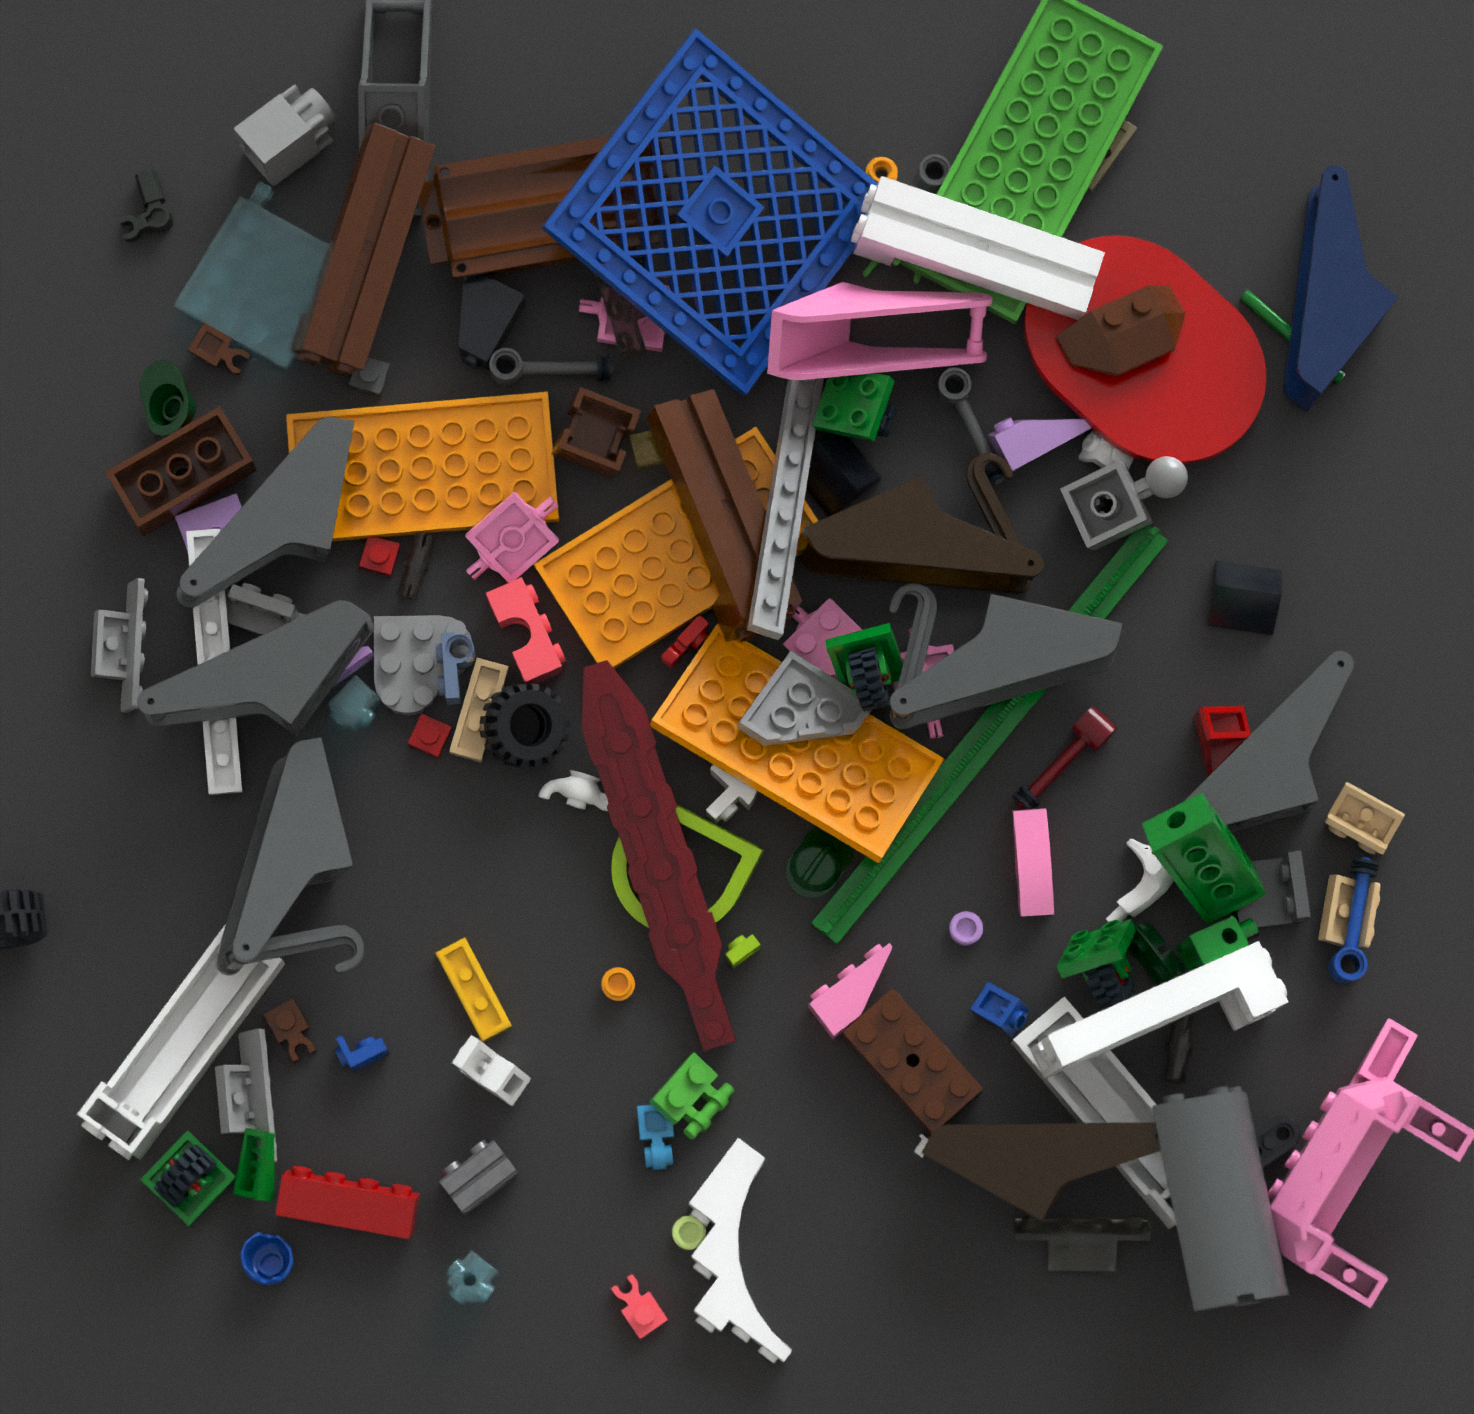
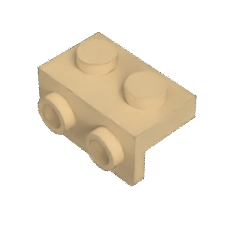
(1363, 819)
(1337, 911)

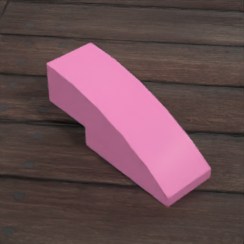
(1033, 862)
(1386, 1053)

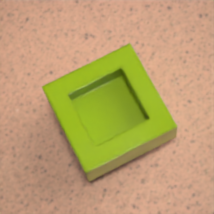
(741, 949)

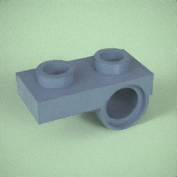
(449, 683)

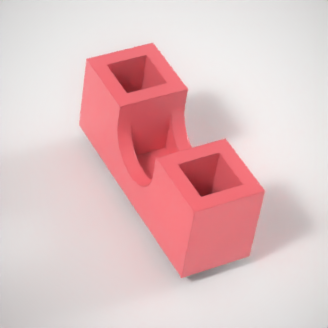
(515, 605)

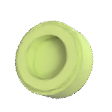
(688, 1232)

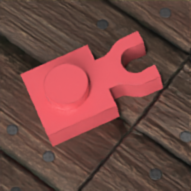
(642, 1311)

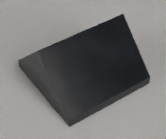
(838, 473)
(1245, 597)

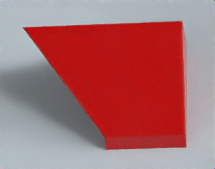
(1220, 733)

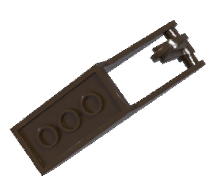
(912, 541)

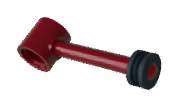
(1092, 731)

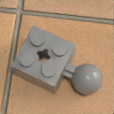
(1164, 478)

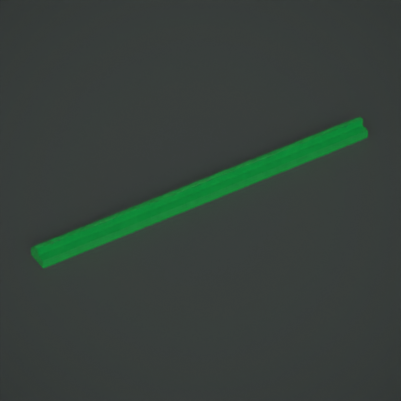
(978, 748)

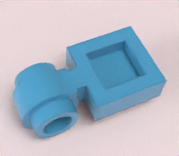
(655, 1127)

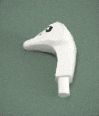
(1152, 886)

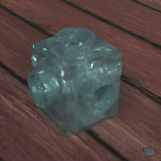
(475, 1266)

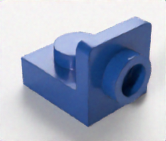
(1000, 1009)
(367, 1052)

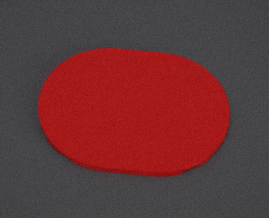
(1178, 404)

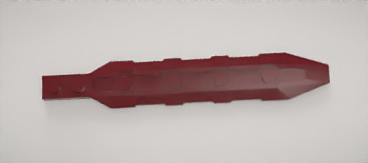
(654, 846)

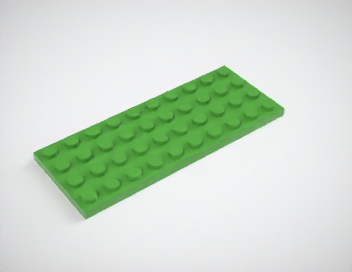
(1047, 125)

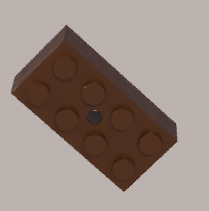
(150, 480)
(932, 1089)

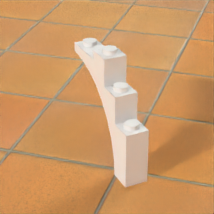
(728, 1299)

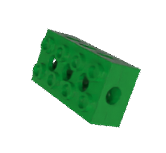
(1195, 825)

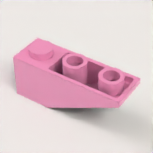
(846, 1000)

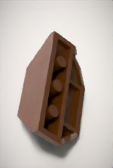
(1125, 332)

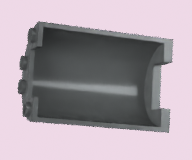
(1220, 1199)

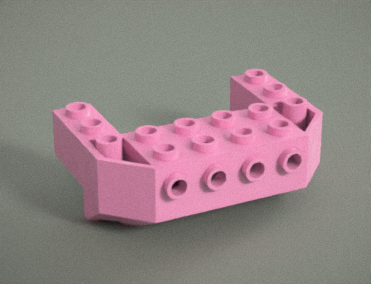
(1335, 1164)

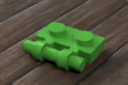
(682, 1091)

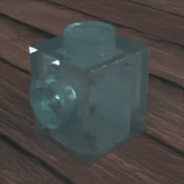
(354, 705)

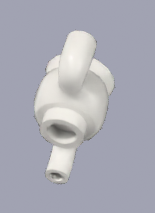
(578, 788)

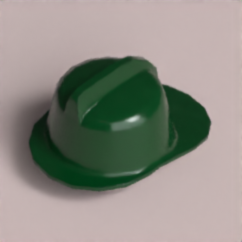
(165, 398)
(817, 863)

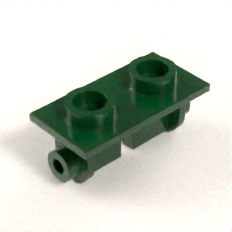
(1145, 948)

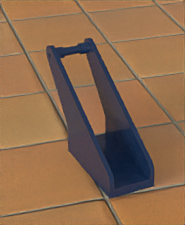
(1334, 294)

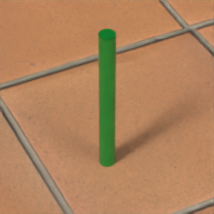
(1274, 320)

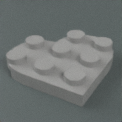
(407, 661)

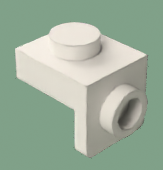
(1100, 452)

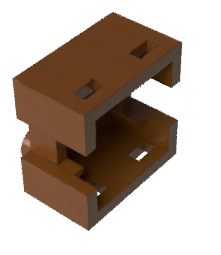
(596, 432)

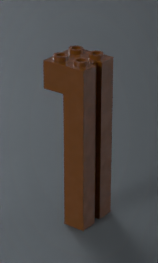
(363, 251)
(717, 502)

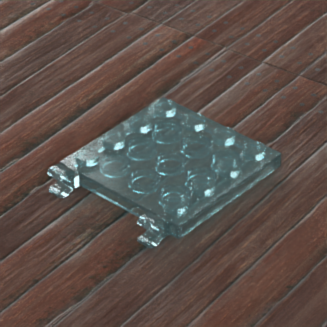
(256, 279)

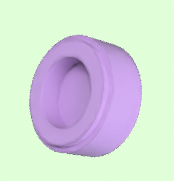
(965, 928)

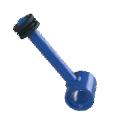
(1364, 870)

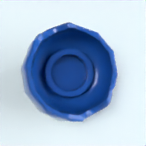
(266, 1259)

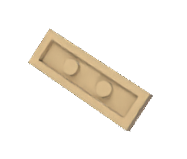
(484, 682)

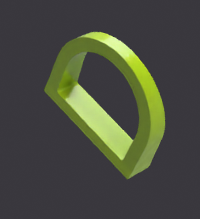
(750, 857)

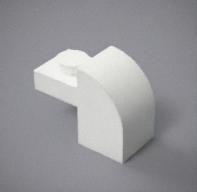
(736, 791)
(491, 1070)

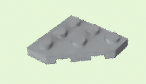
(802, 706)

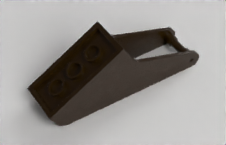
(1036, 1161)

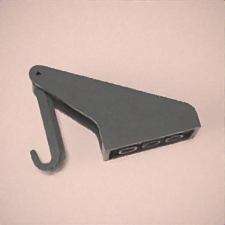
(1015, 654)
(292, 846)

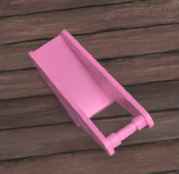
(813, 333)

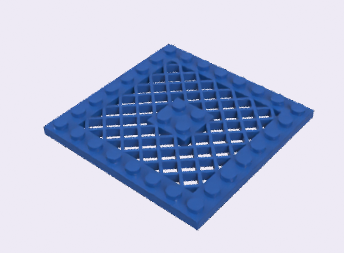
(715, 210)

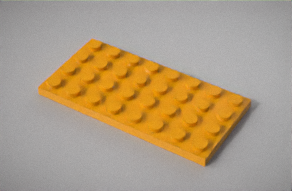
(439, 463)
(643, 568)
(844, 784)

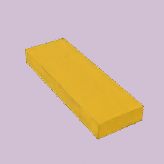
(473, 989)

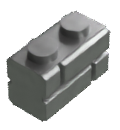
(478, 1176)

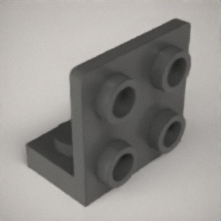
(1285, 891)

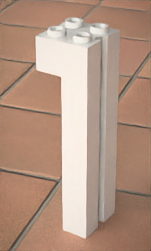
(976, 247)
(1239, 981)
(175, 1052)
(1103, 1093)

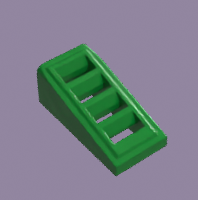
(259, 1182)

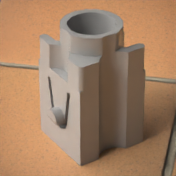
(286, 133)

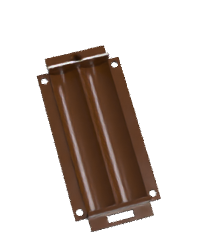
(495, 206)

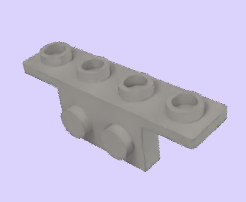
(256, 611)
(118, 644)
(245, 1089)

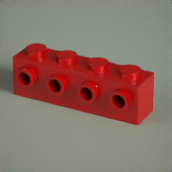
(347, 1202)

